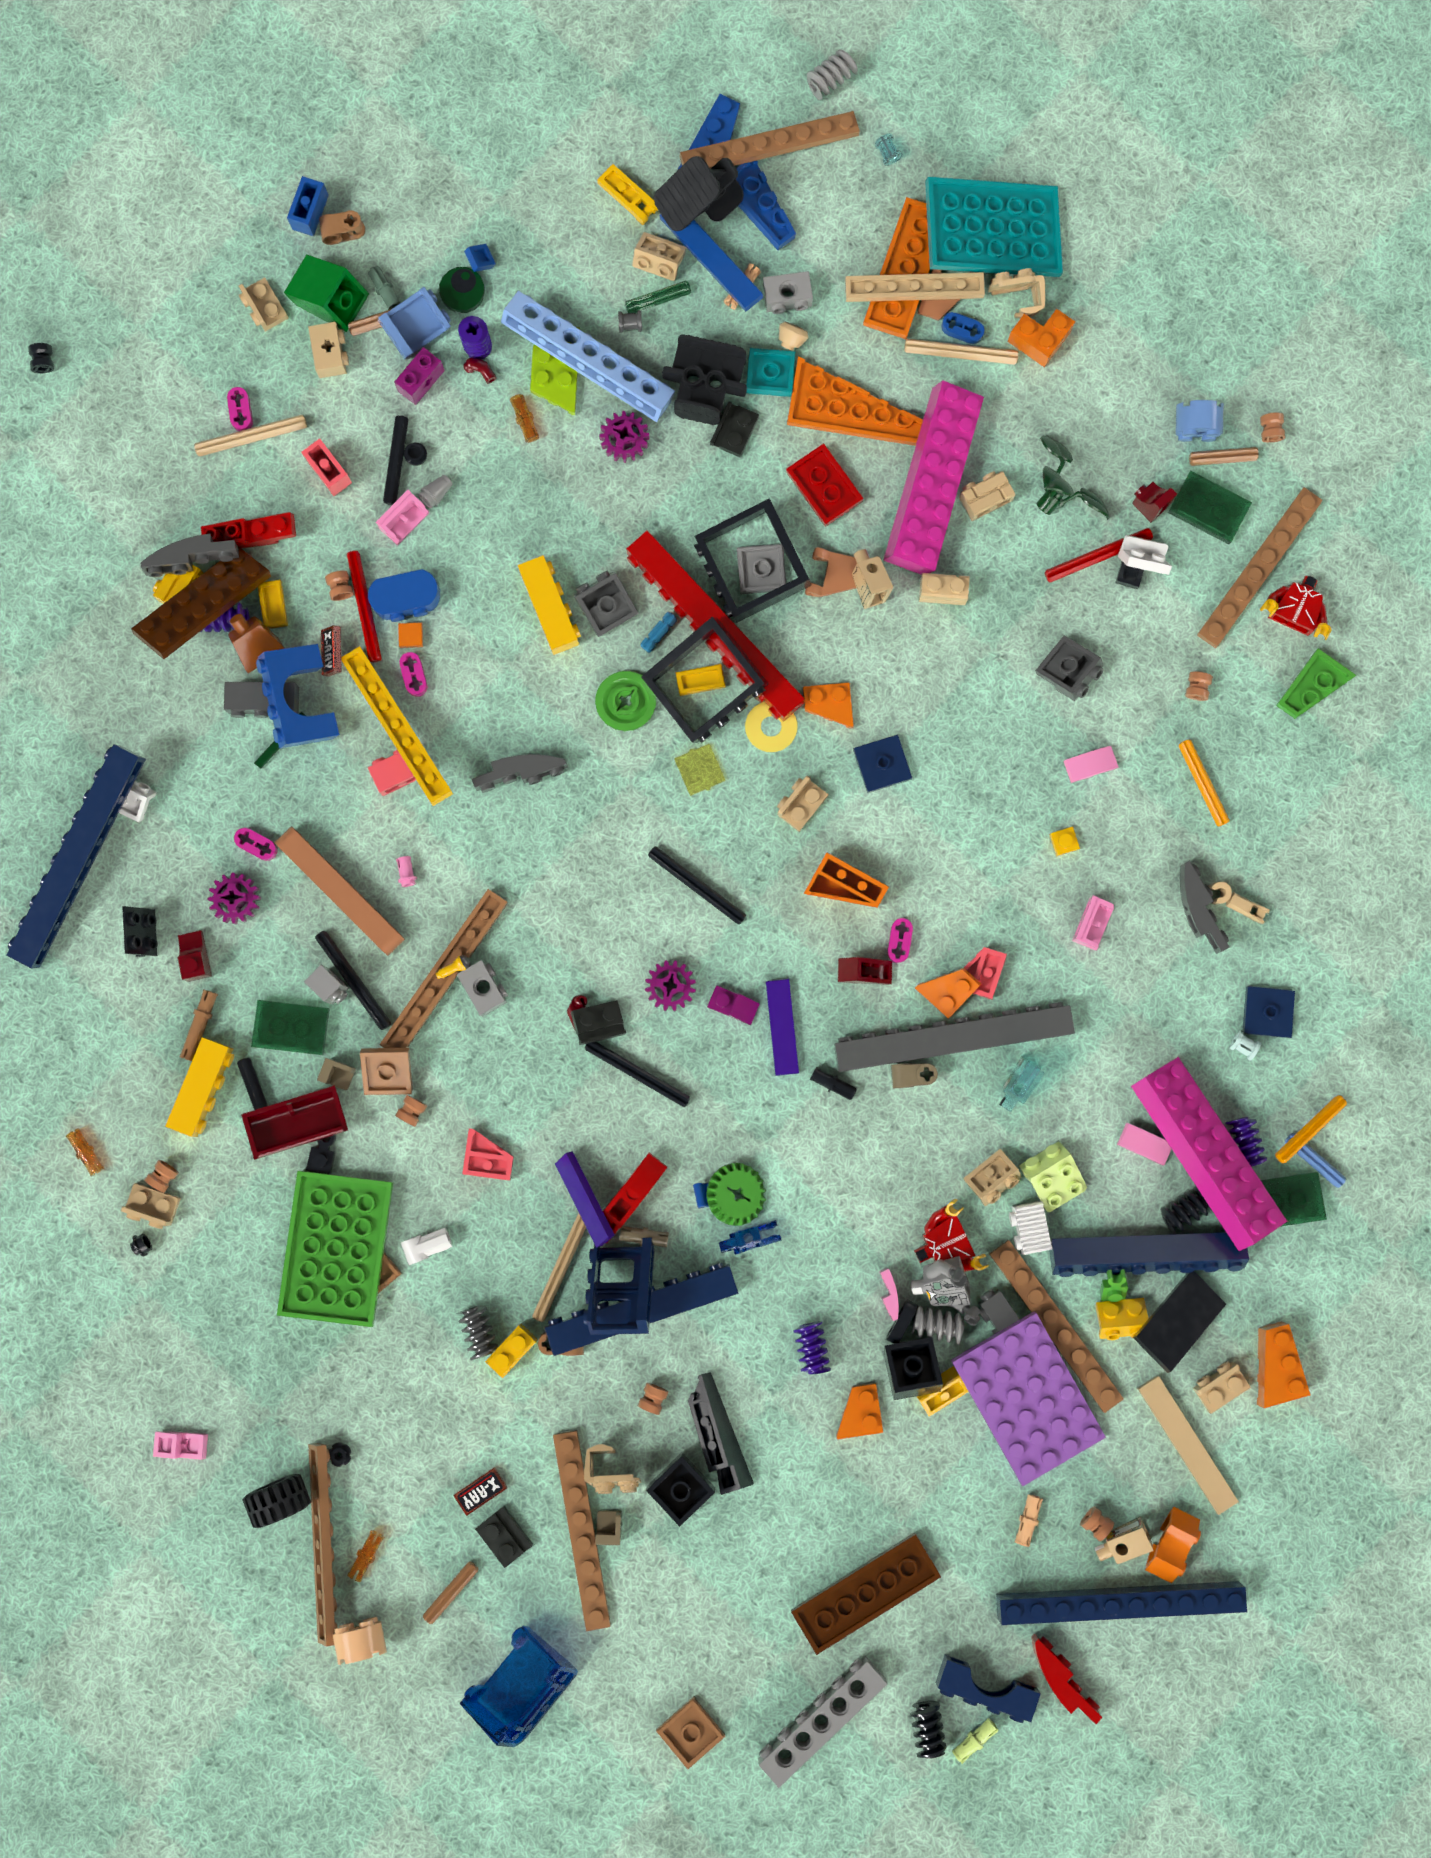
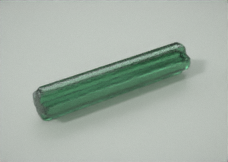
(658, 297)

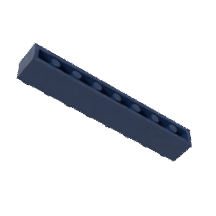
(1146, 1254)
(665, 1302)

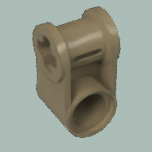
(909, 1075)

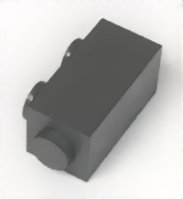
(996, 1310)

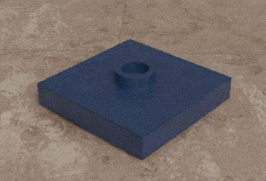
(882, 763)
(1268, 1012)

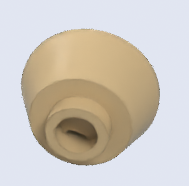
(792, 335)

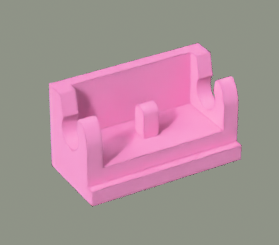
(402, 517)
(1093, 922)

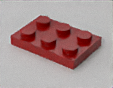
(824, 485)

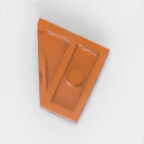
(830, 702)
(949, 990)
(861, 1413)

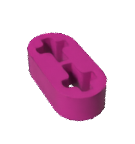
(234, 410)
(407, 674)
(258, 839)
(906, 940)

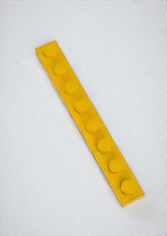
(396, 726)

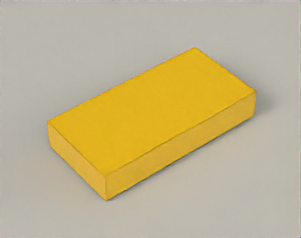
(272, 604)
(700, 680)

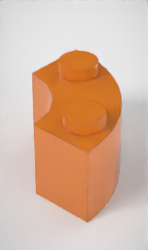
(1170, 1554)

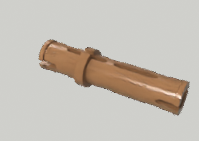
(198, 1025)

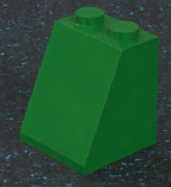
(326, 291)

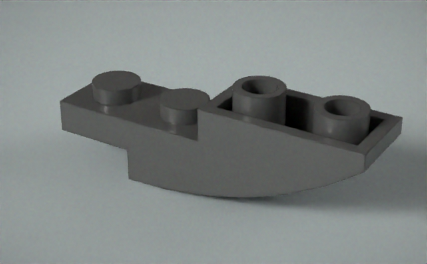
(180, 555)
(529, 767)
(1195, 898)

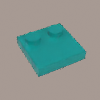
(770, 372)

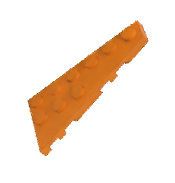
(841, 407)

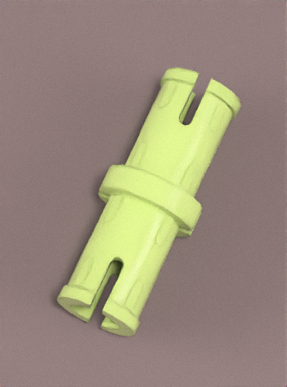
(975, 1740)

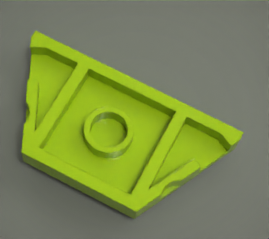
(553, 380)

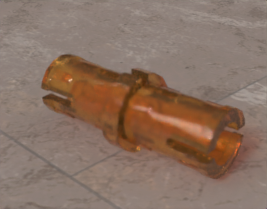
(524, 418)
(84, 1152)
(365, 1556)

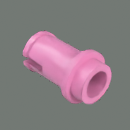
(406, 871)

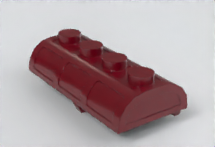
(294, 1122)

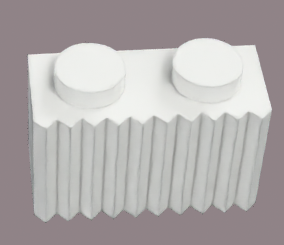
(1030, 1228)

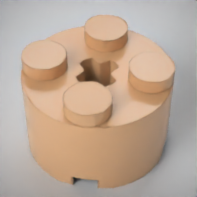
(359, 1642)

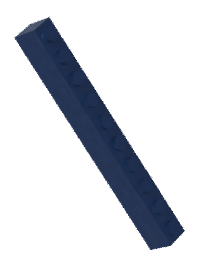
(75, 856)
(1121, 1603)

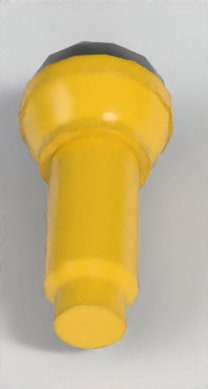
(461, 963)

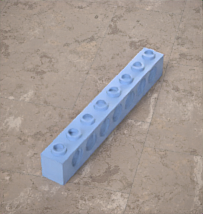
(593, 367)

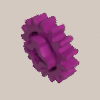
(626, 427)
(233, 887)
(659, 983)

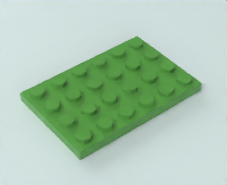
(335, 1249)

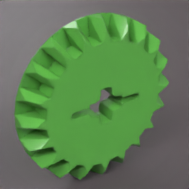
(622, 685)
(722, 1200)

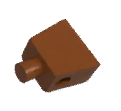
(251, 640)

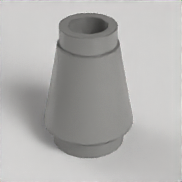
(435, 491)

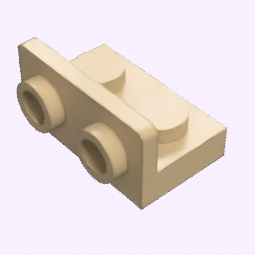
(658, 256)
(264, 303)
(802, 803)
(993, 1177)
(151, 1205)
(1221, 1387)

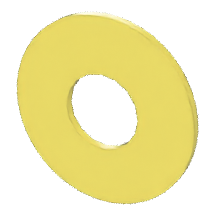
(764, 742)

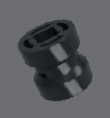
(41, 358)

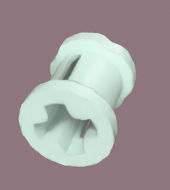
(1245, 1045)

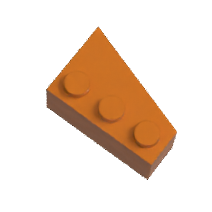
(845, 883)
(1280, 1367)

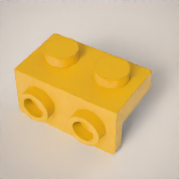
(1121, 1318)

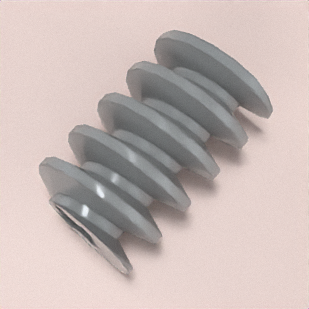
(829, 72)
(938, 1324)

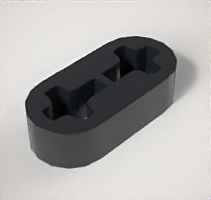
(900, 1325)

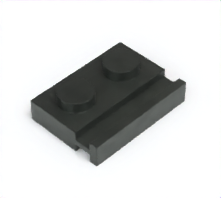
(734, 429)
(598, 1022)
(504, 1536)

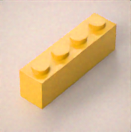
(548, 604)
(199, 1087)

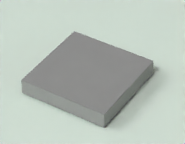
(761, 568)

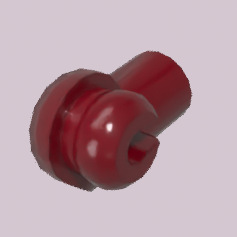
(474, 364)
(577, 1002)

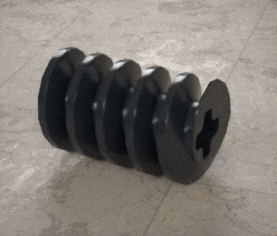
(1184, 1210)
(929, 1729)

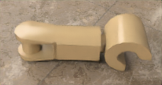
(1238, 902)

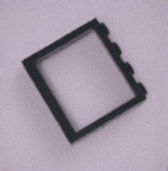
(770, 598)
(681, 651)

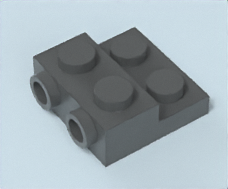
(605, 603)
(1070, 668)

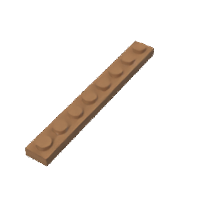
(778, 141)
(1259, 567)
(432, 988)
(1057, 1326)
(581, 1530)
(322, 1549)

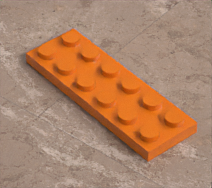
(906, 255)

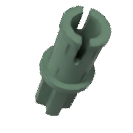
(383, 287)

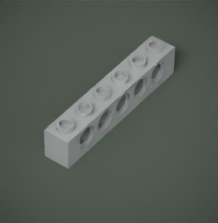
(782, 1769)

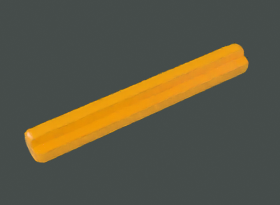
(1203, 782)
(1311, 1129)

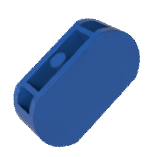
(404, 595)

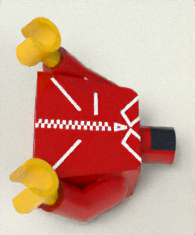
(1299, 608)
(947, 1239)

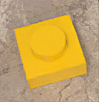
(1064, 841)

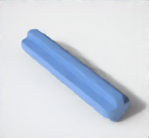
(1320, 1164)

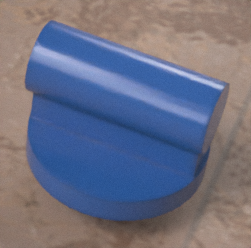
(701, 1194)

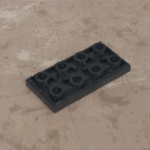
(1179, 1321)

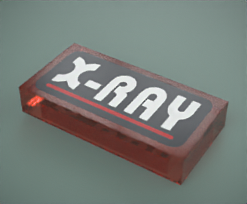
(331, 650)
(480, 1491)

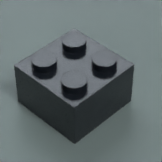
(913, 1368)
(680, 1489)

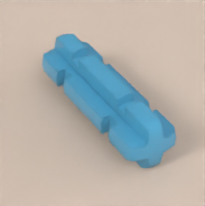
(658, 632)

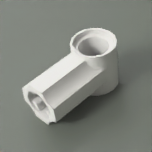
(422, 1247)

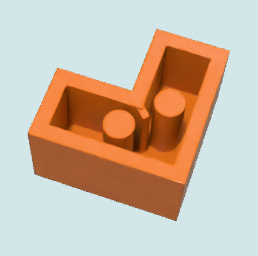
(1041, 341)

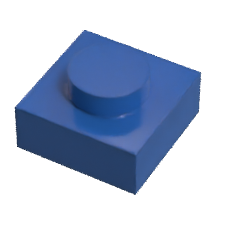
(480, 257)

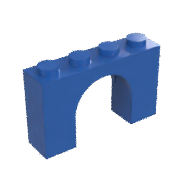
(289, 726)

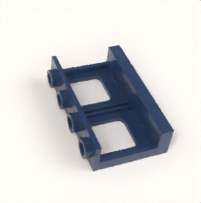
(636, 1291)

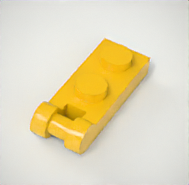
(627, 193)

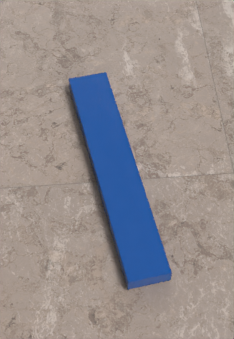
(718, 264)

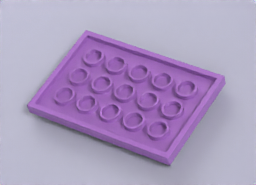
(1028, 1398)

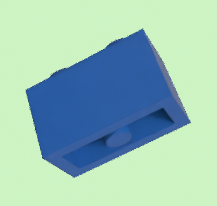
(307, 206)

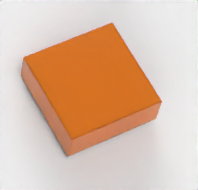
(410, 635)

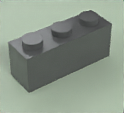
(248, 698)

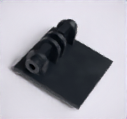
(139, 931)

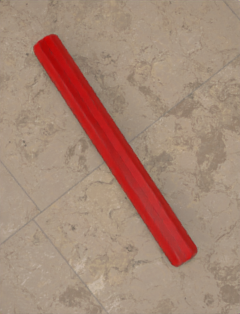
(1091, 558)
(364, 606)

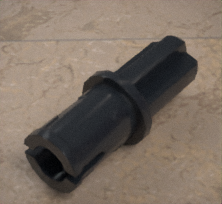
(833, 1084)

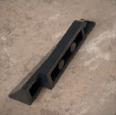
(718, 1437)

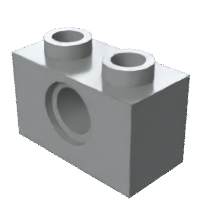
(796, 283)
(472, 978)
(327, 985)

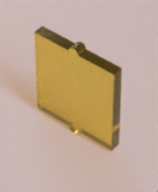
(699, 769)

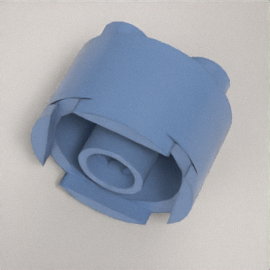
(1199, 419)

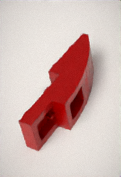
(253, 532)
(633, 1191)
(1057, 1674)

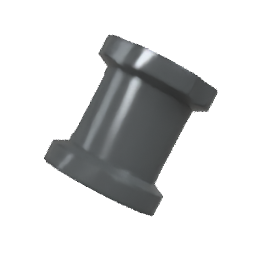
(630, 321)

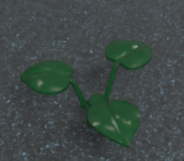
(1057, 487)

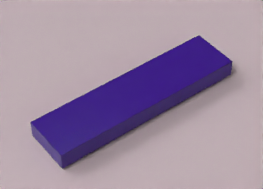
(782, 1027)
(584, 1199)

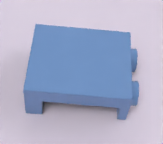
(415, 322)

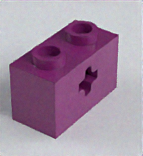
(419, 376)

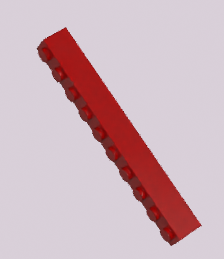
(698, 608)

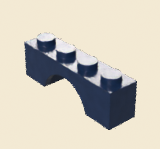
(1016, 1699)

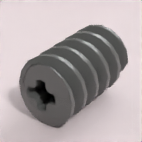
(478, 1331)

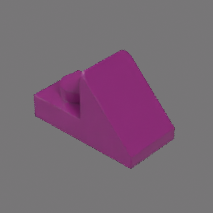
(733, 1005)

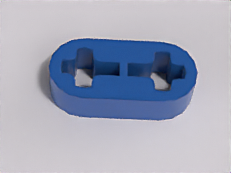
(962, 328)

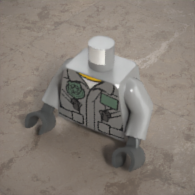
(947, 1286)

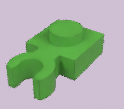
(1114, 1287)

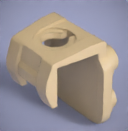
(1022, 281)
(605, 1484)

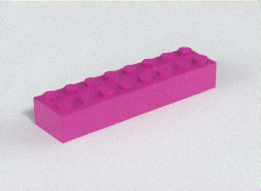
(933, 478)
(1209, 1154)

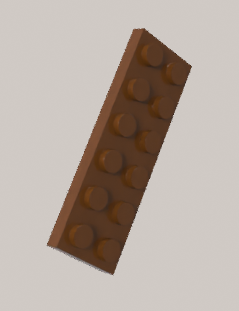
(200, 603)
(865, 1593)

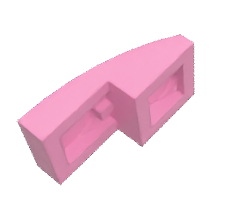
(1091, 764)
(1144, 1144)
(891, 1299)
(180, 1445)

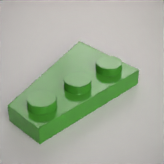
(1314, 683)

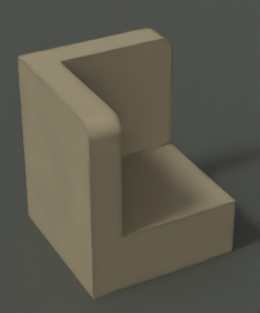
(336, 1074)
(608, 1528)

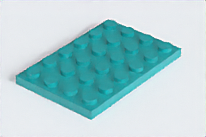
(993, 226)

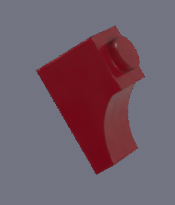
(1153, 500)
(193, 957)
(864, 971)

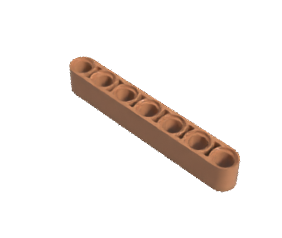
(339, 890)

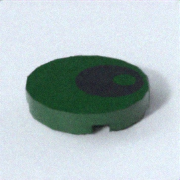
(461, 289)

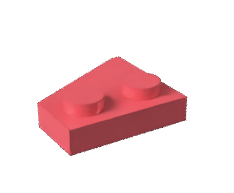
(987, 970)
(486, 1158)

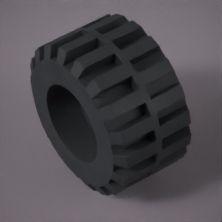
(276, 1501)

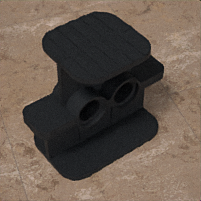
(699, 190)
(710, 363)

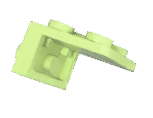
(1054, 1176)

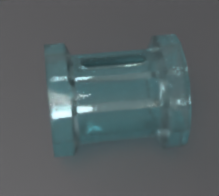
(888, 149)

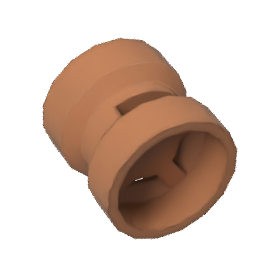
(1272, 427)
(339, 585)
(1198, 686)
(411, 1110)
(161, 1176)
(652, 1398)
(1096, 1523)

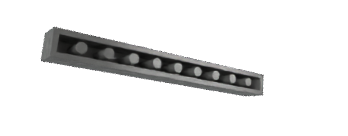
(953, 1038)

